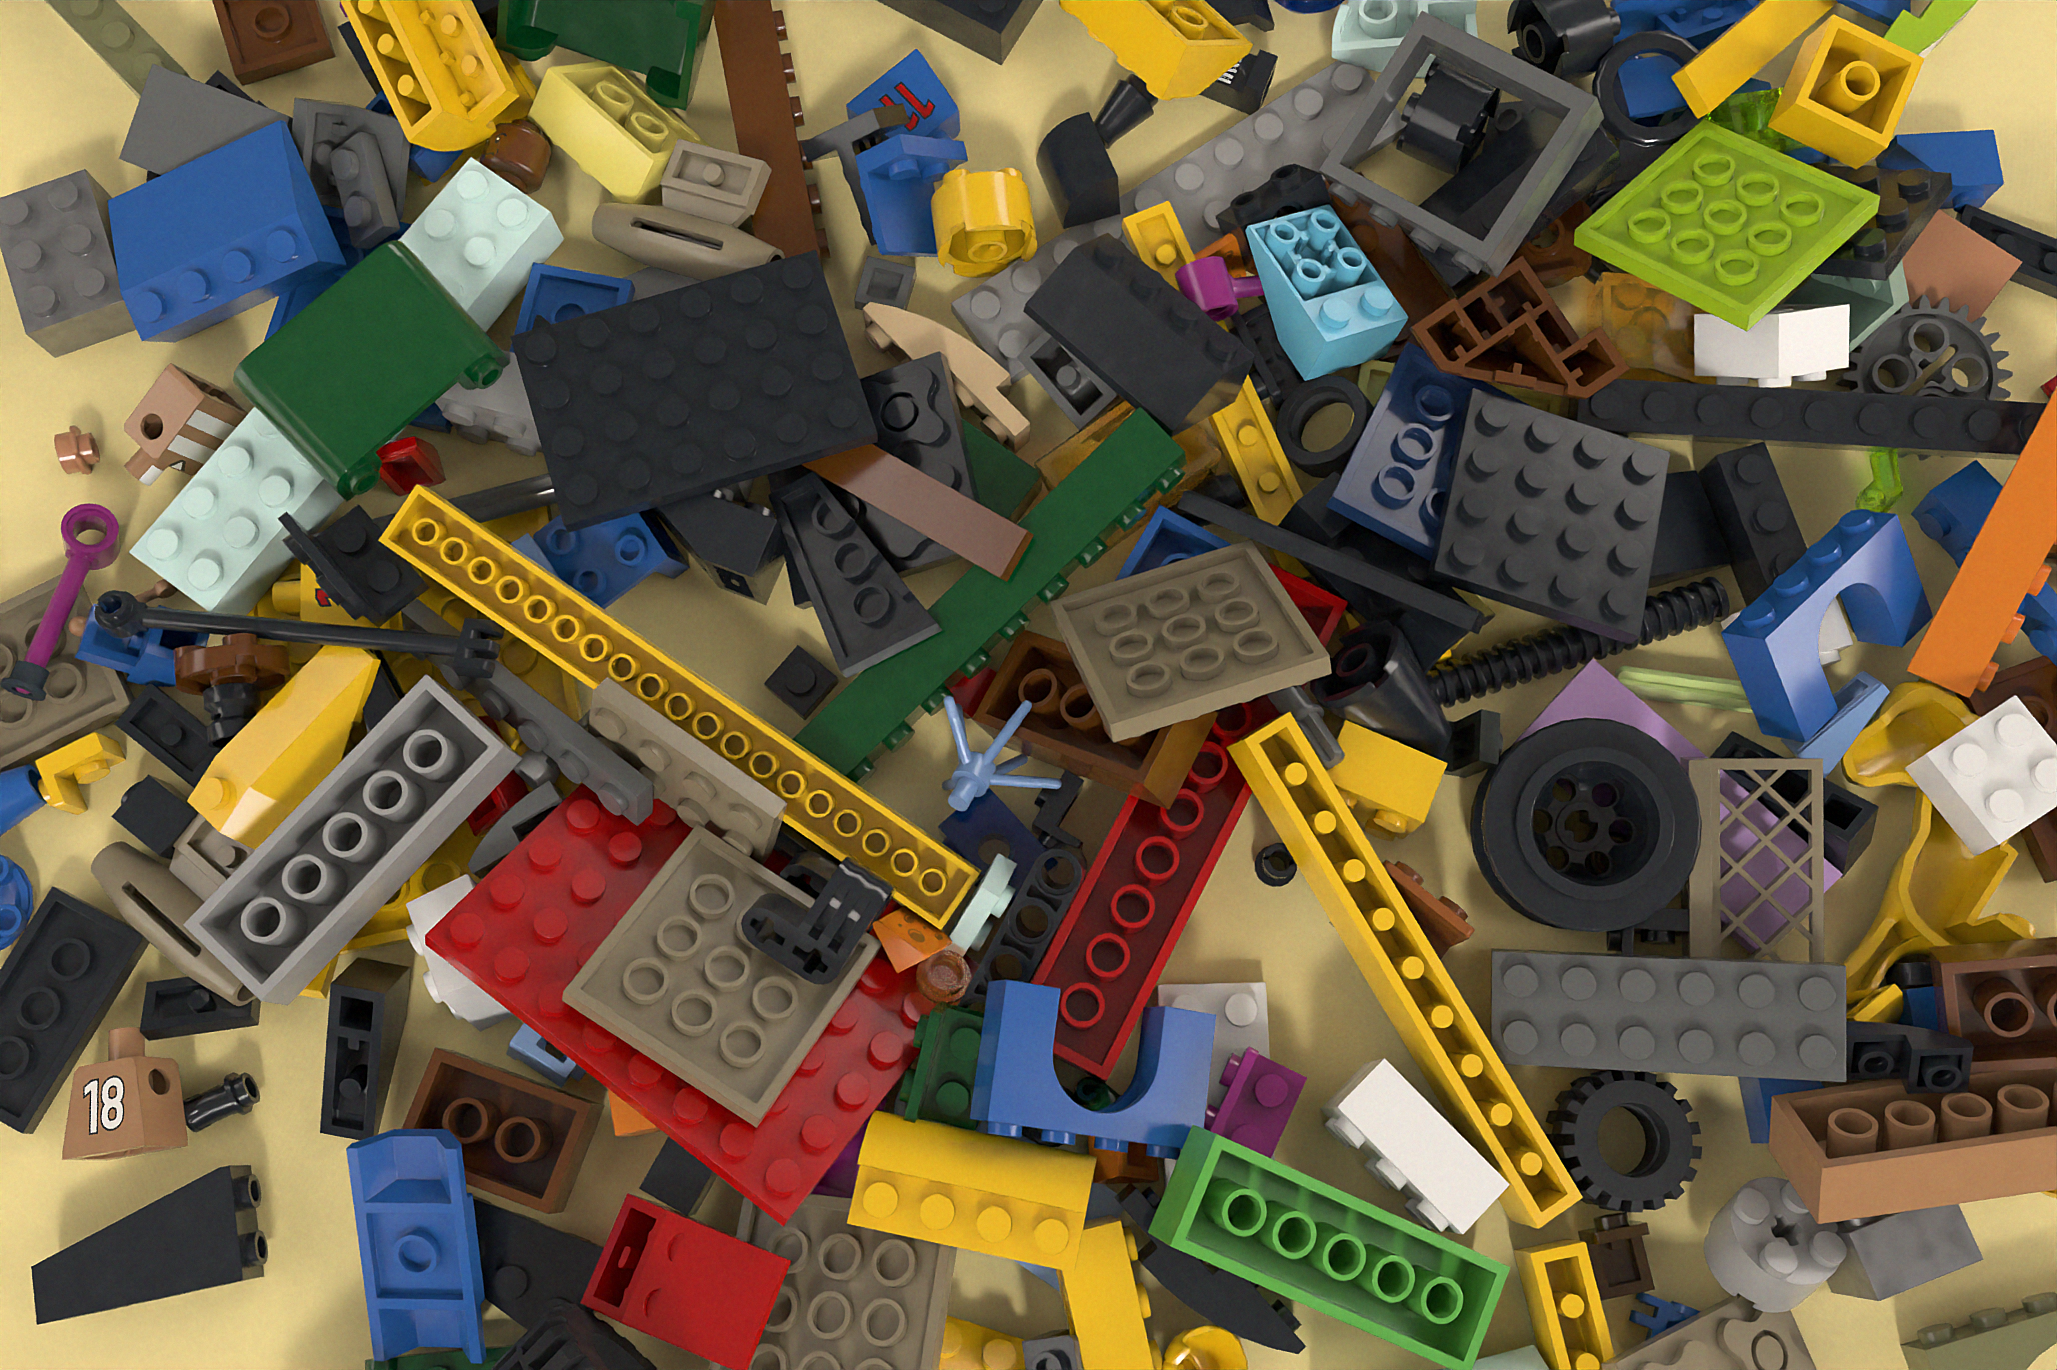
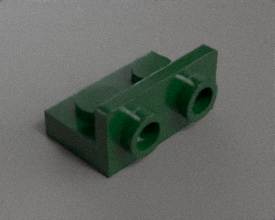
(946, 1066)

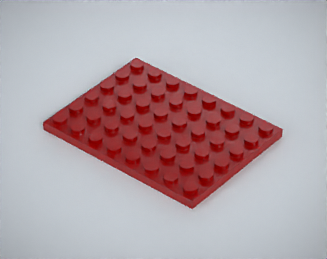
(553, 906)

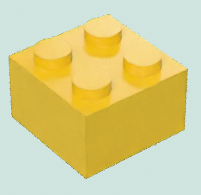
(1846, 92)
(1384, 781)

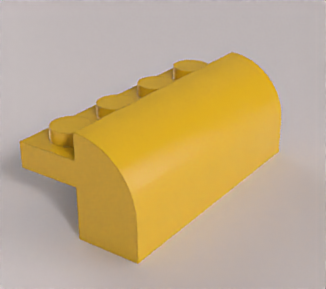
(434, 68)
(972, 1190)

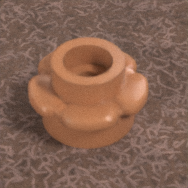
(76, 451)

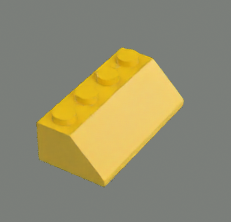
(1167, 43)

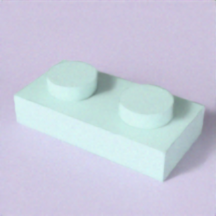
(989, 897)

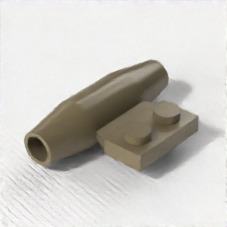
(696, 228)
(163, 898)

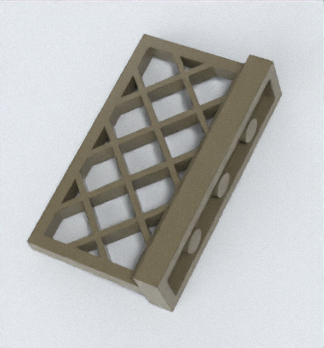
(1703, 887)

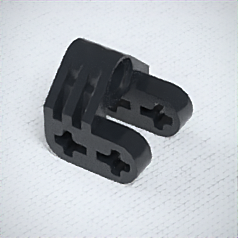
(845, 908)

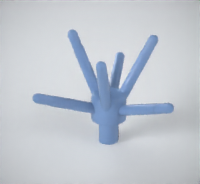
(978, 770)

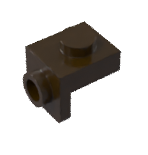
(1618, 1255)

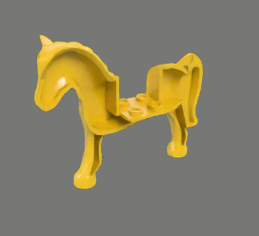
(1936, 881)

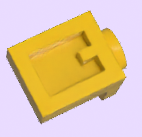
(80, 763)

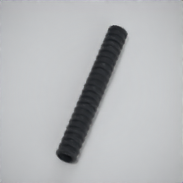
(1568, 645)

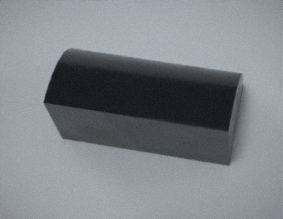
(1078, 172)

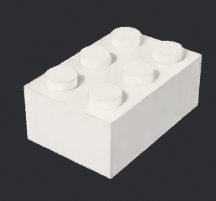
(1412, 1148)

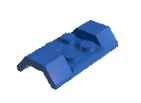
(417, 1243)

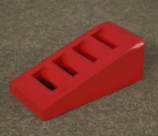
(410, 463)

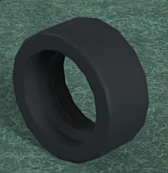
(1299, 408)

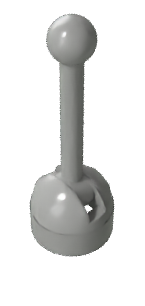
(538, 767)

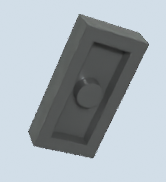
(364, 190)

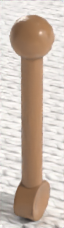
(161, 589)

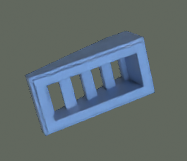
(1856, 706)

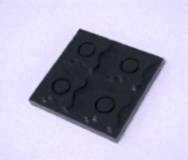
(921, 426)

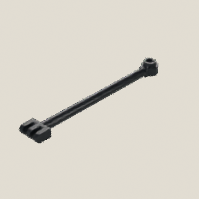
(465, 649)

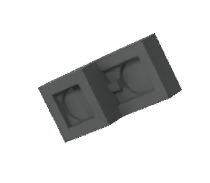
(514, 826)

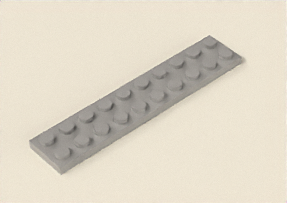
(1290, 130)

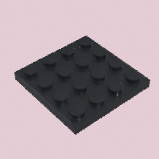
(1550, 516)

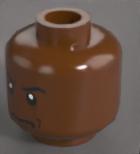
(518, 155)

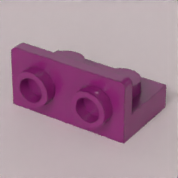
(1256, 1101)

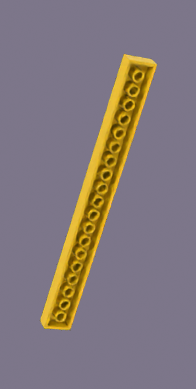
(598, 646)

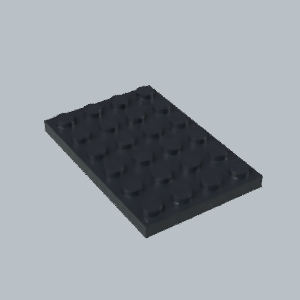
(692, 390)

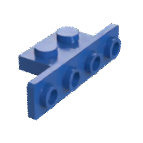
(1694, 20)

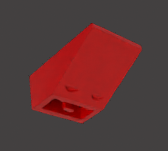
(686, 1282)

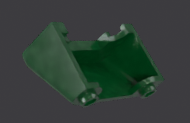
(641, 35)
(366, 365)

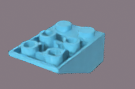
(1323, 292)

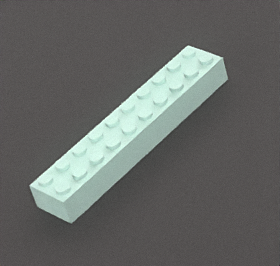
(223, 529)

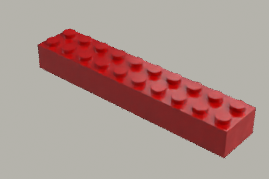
(1152, 878)

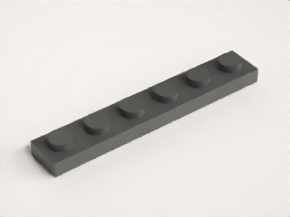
(542, 726)

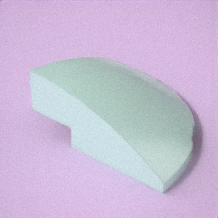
(1371, 30)

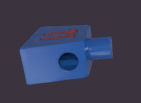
(924, 97)

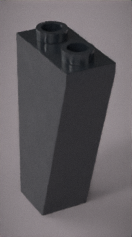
(169, 1248)

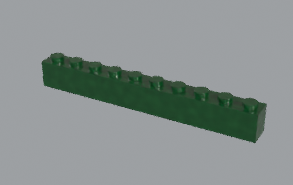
(983, 609)

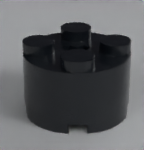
(1563, 35)
(1447, 117)

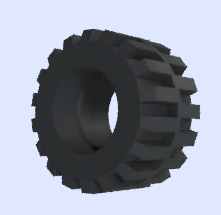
(1666, 1135)

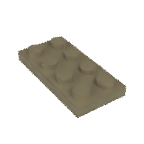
(687, 772)

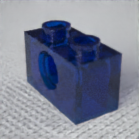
(989, 820)

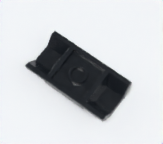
(1425, 633)

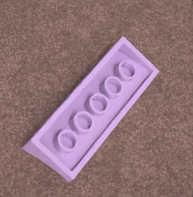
(1600, 695)

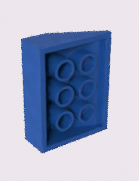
(220, 236)

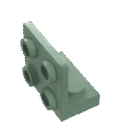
(1869, 300)

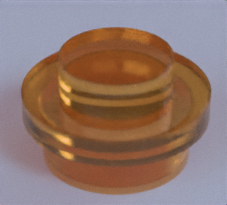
(943, 977)

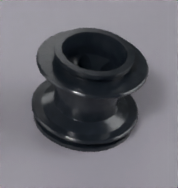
(1648, 796)

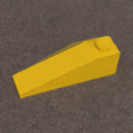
(287, 746)

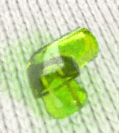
(1886, 486)

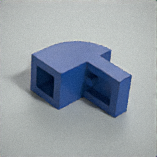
(143, 656)

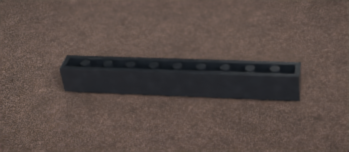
(1810, 418)

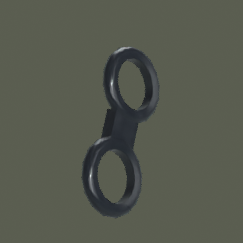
(1636, 143)

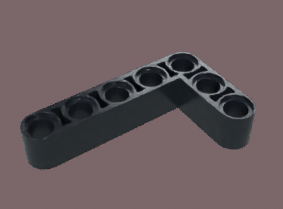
(1026, 944)

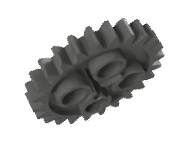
(1894, 350)

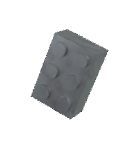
(63, 263)

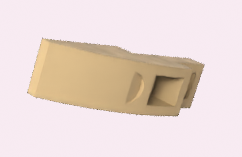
(975, 375)

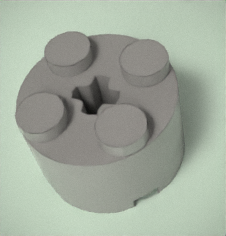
(1771, 1246)

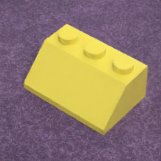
(610, 128)

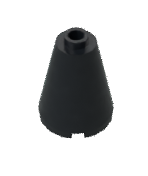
(1384, 689)

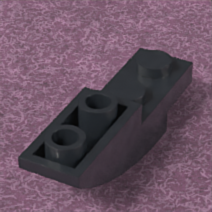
(1209, 1289)

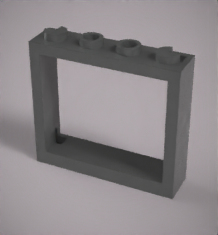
(1427, 36)

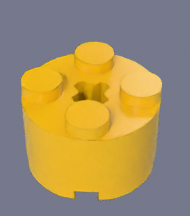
(983, 221)

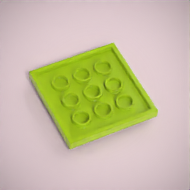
(1726, 223)

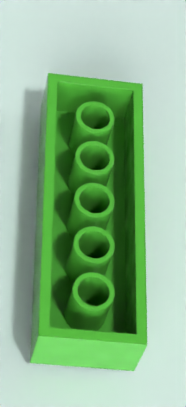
(1328, 1250)

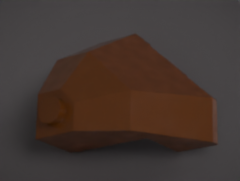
(1518, 338)

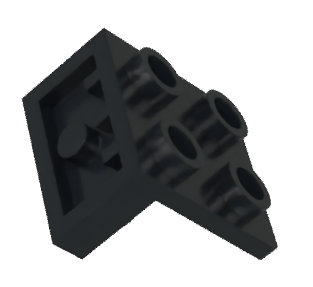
(356, 566)

